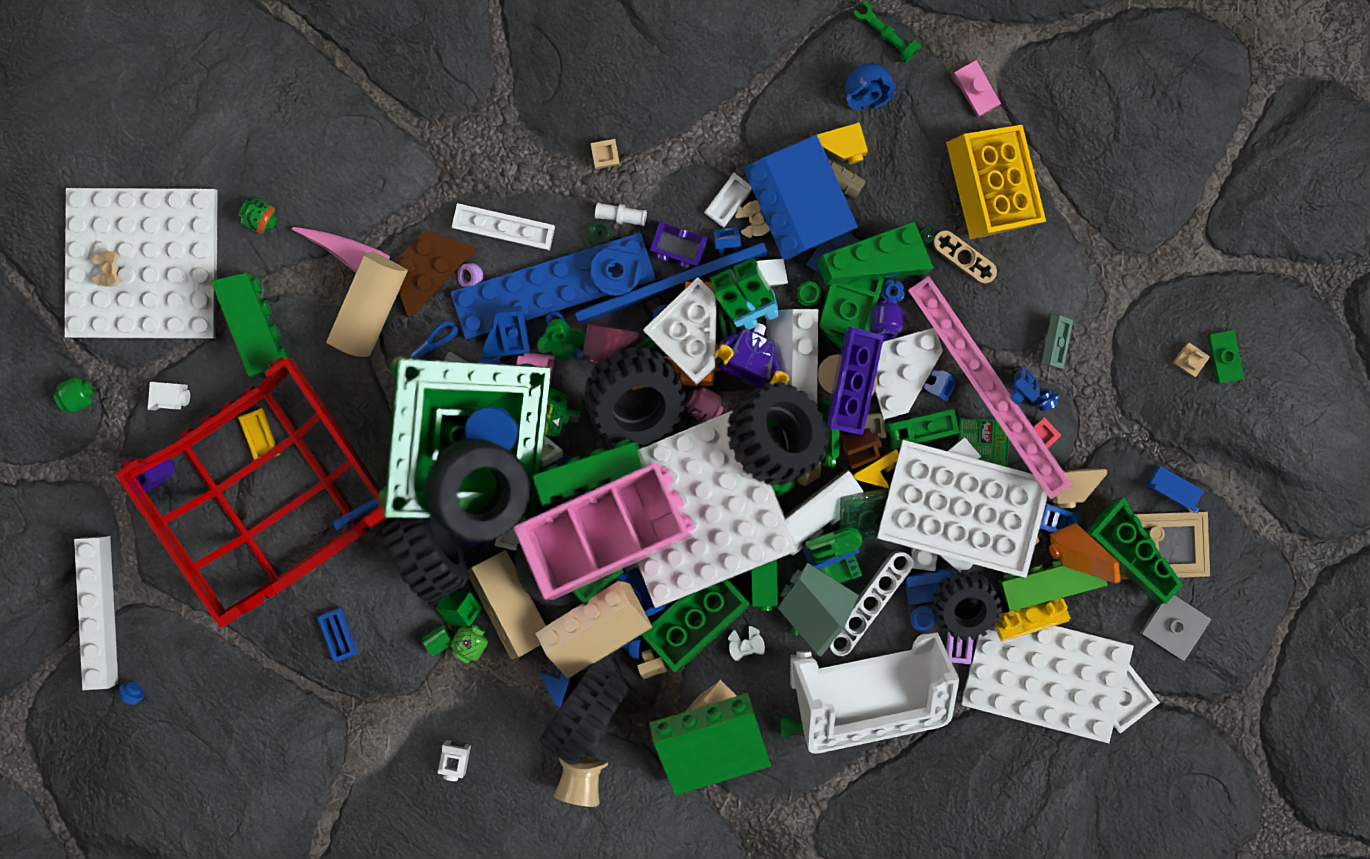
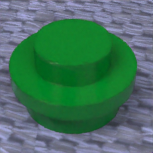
(808, 293)

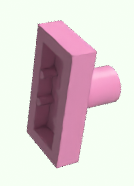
(976, 88)

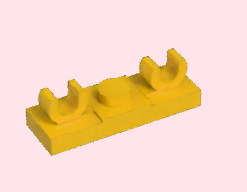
(1031, 619)

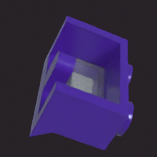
(678, 244)

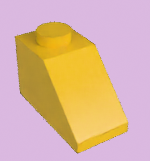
(845, 143)

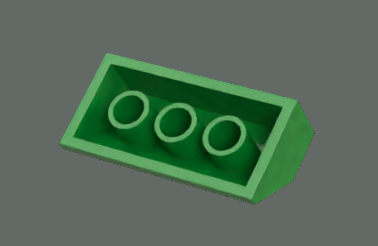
(250, 322)
(695, 622)

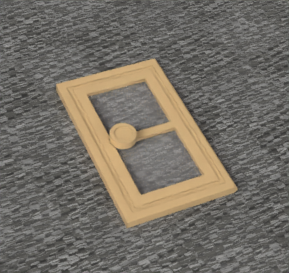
(1181, 540)

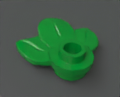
(561, 339)

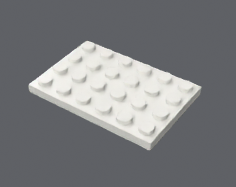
(963, 509)
(1050, 679)

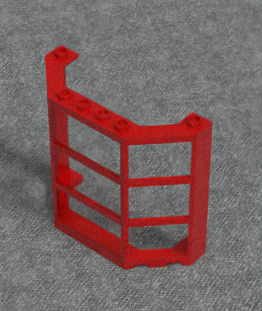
(130, 469)

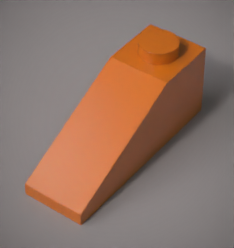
(1082, 553)

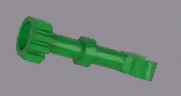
(887, 33)

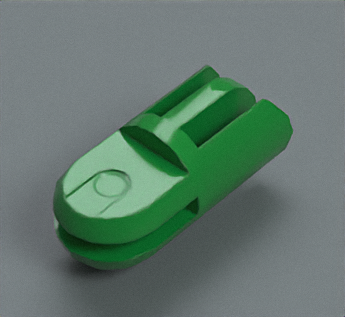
(834, 544)

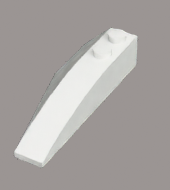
(796, 348)

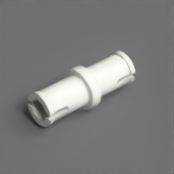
(620, 214)

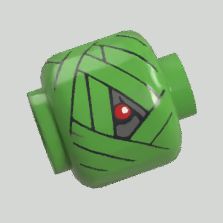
(469, 643)

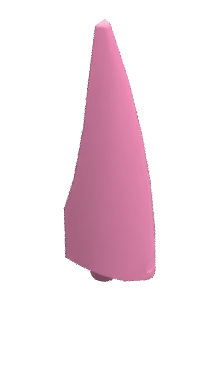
(345, 249)

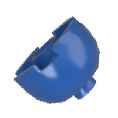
(869, 86)

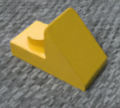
(871, 472)

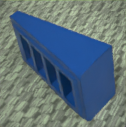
(1054, 516)

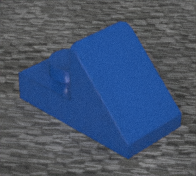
(556, 685)

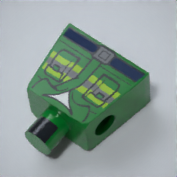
(558, 413)

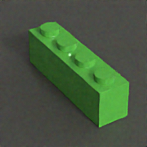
(1045, 585)

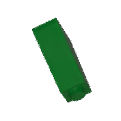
(764, 586)

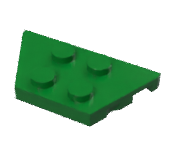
(848, 307)

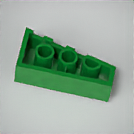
(589, 473)
(1135, 551)

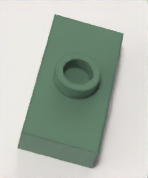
(1057, 341)

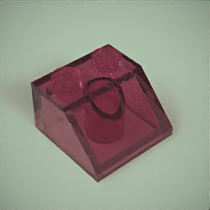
(604, 341)

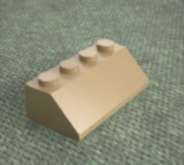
(594, 629)

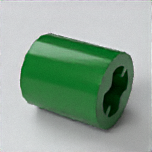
(437, 640)

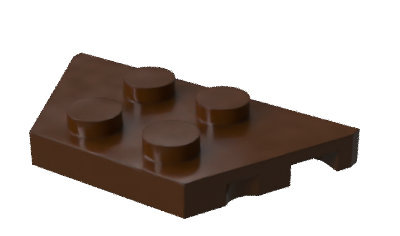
(430, 264)

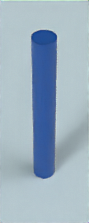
(355, 514)

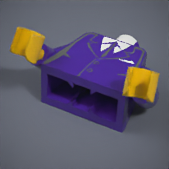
(751, 357)

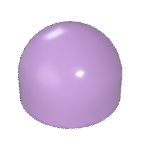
(475, 271)

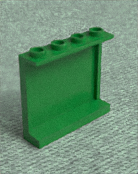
(710, 744)

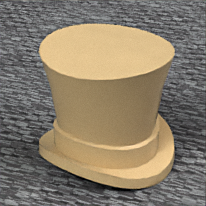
(580, 782)

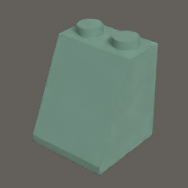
(816, 606)

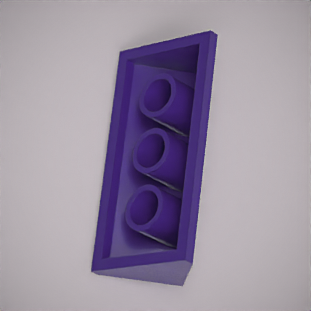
(854, 380)

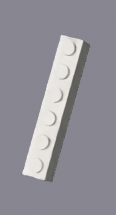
(96, 612)

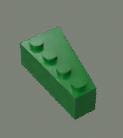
(883, 256)

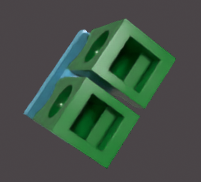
(745, 295)

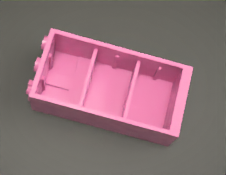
(604, 531)

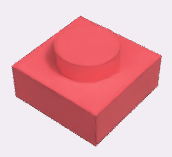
(1046, 432)

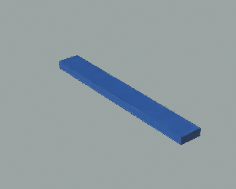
(669, 284)

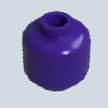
(887, 319)

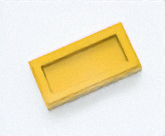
(257, 433)

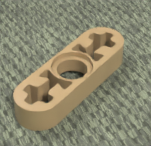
(975, 273)

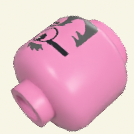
(703, 404)

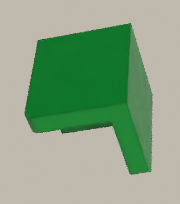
(459, 608)

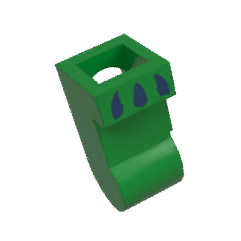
(843, 570)

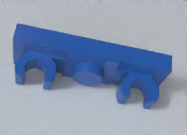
(1024, 386)

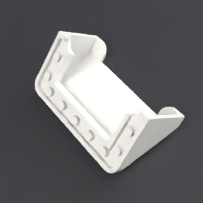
(876, 696)

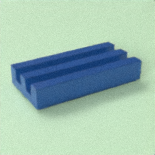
(346, 630)

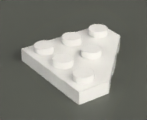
(688, 330)
(904, 370)

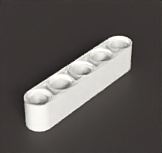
(881, 595)

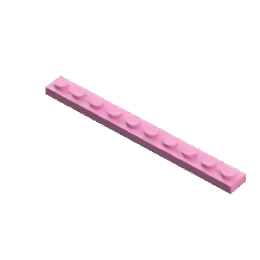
(990, 388)

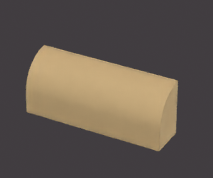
(367, 305)
(507, 604)

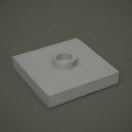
(1176, 627)

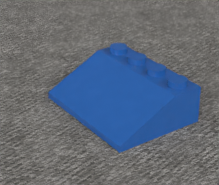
(800, 197)

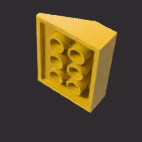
(995, 181)

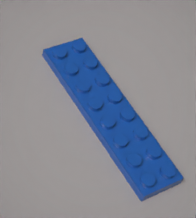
(542, 287)

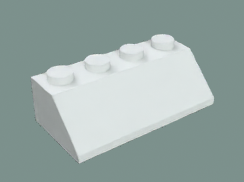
(820, 508)

